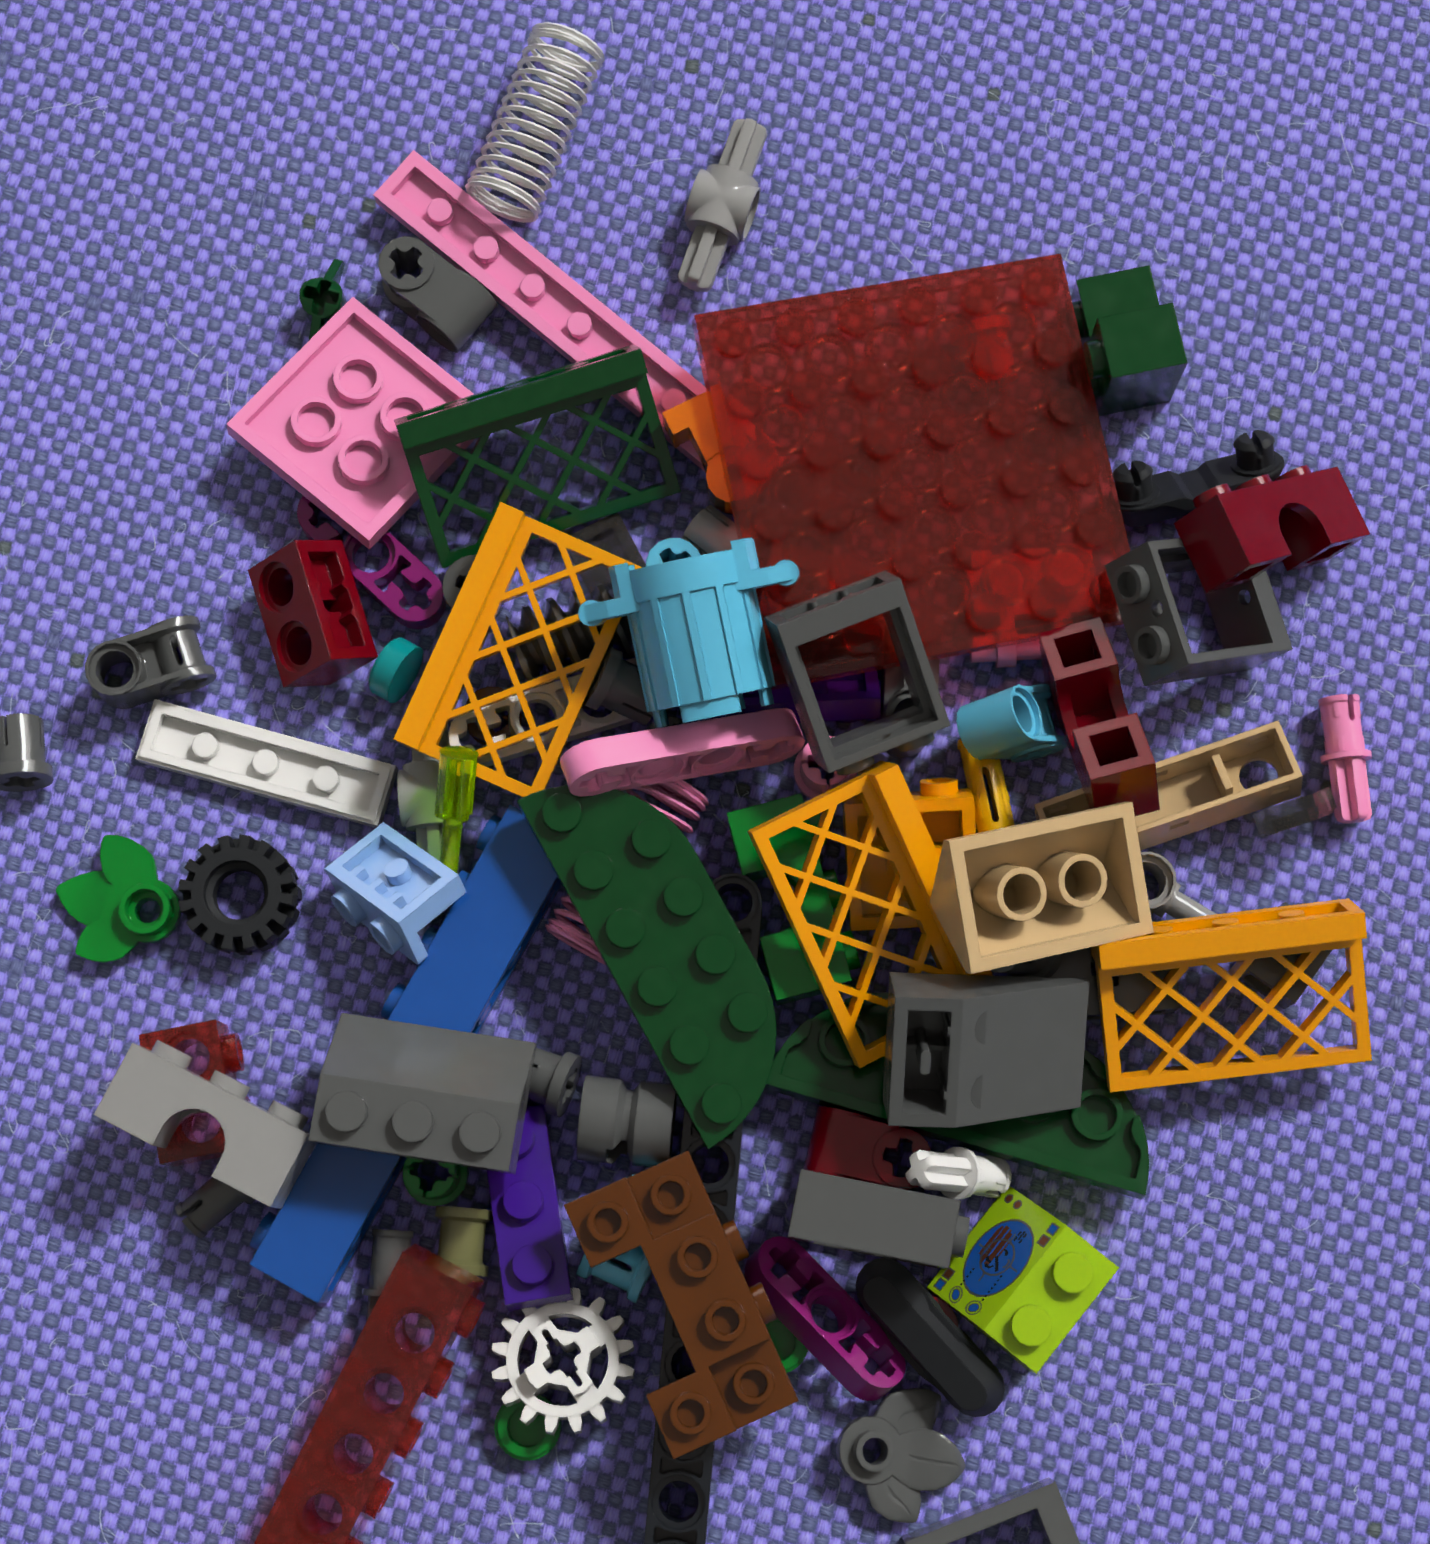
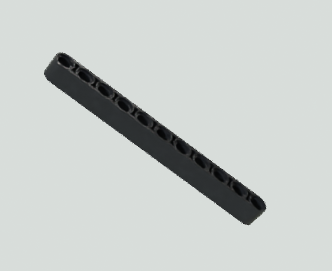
(697, 1465)

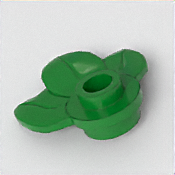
(112, 901)

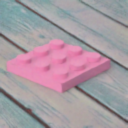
(332, 424)

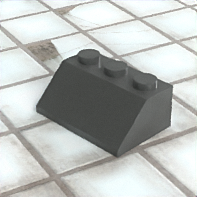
(424, 1093)

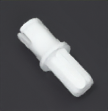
(959, 1173)

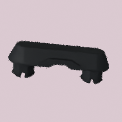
(1169, 495)
(929, 1338)

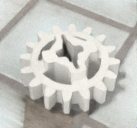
(537, 1380)

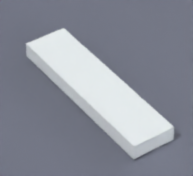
(267, 763)

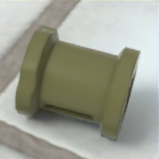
(464, 1237)

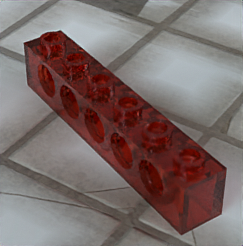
(416, 1285)

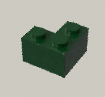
(1128, 340)

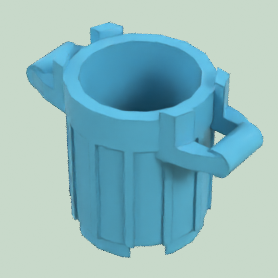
(696, 629)

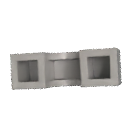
(158, 1092)

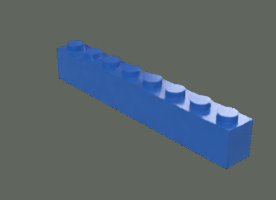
(451, 989)

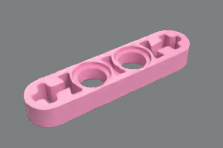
(681, 751)

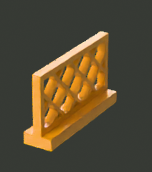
(467, 630)
(915, 864)
(1242, 939)

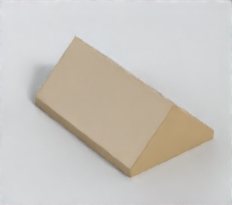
(1042, 888)

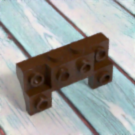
(705, 1293)

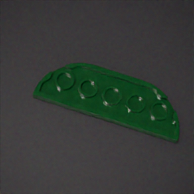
(665, 947)
(1091, 1144)

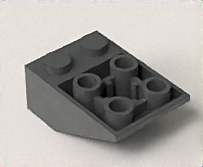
(982, 1047)

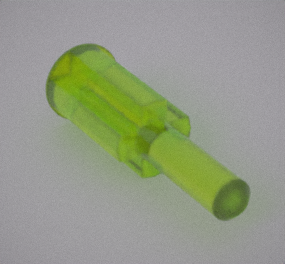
(454, 798)

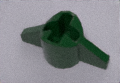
(323, 297)

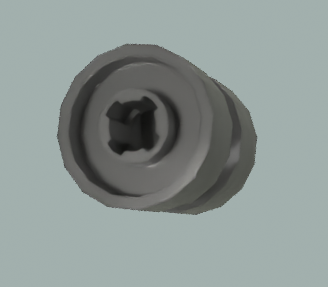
(626, 1121)

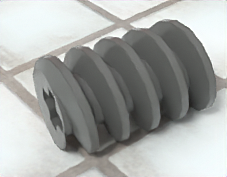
(569, 642)

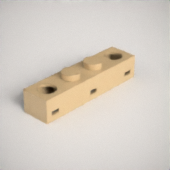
(1205, 786)

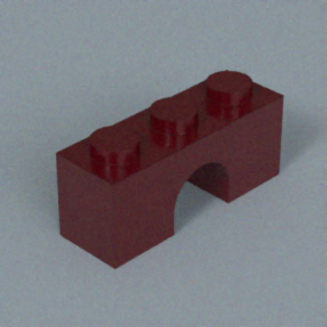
(1248, 530)
(1091, 709)

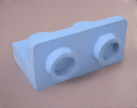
(392, 889)

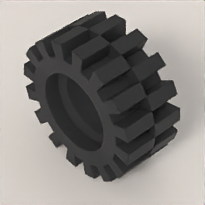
(212, 868)

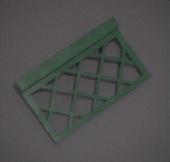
(523, 402)

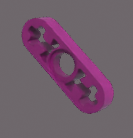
(392, 599)
(851, 1318)

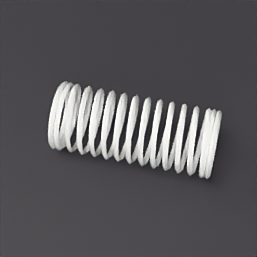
(553, 57)

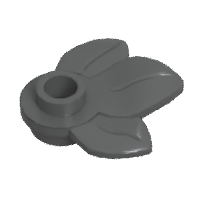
(910, 1456)

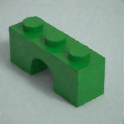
(783, 956)

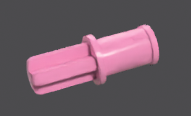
(1346, 757)

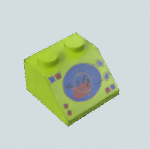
(1023, 1279)

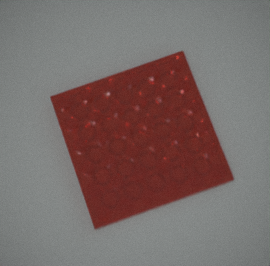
(923, 439)

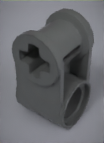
(440, 299)
(154, 662)

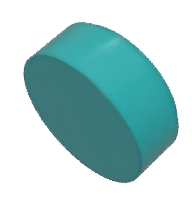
(395, 669)

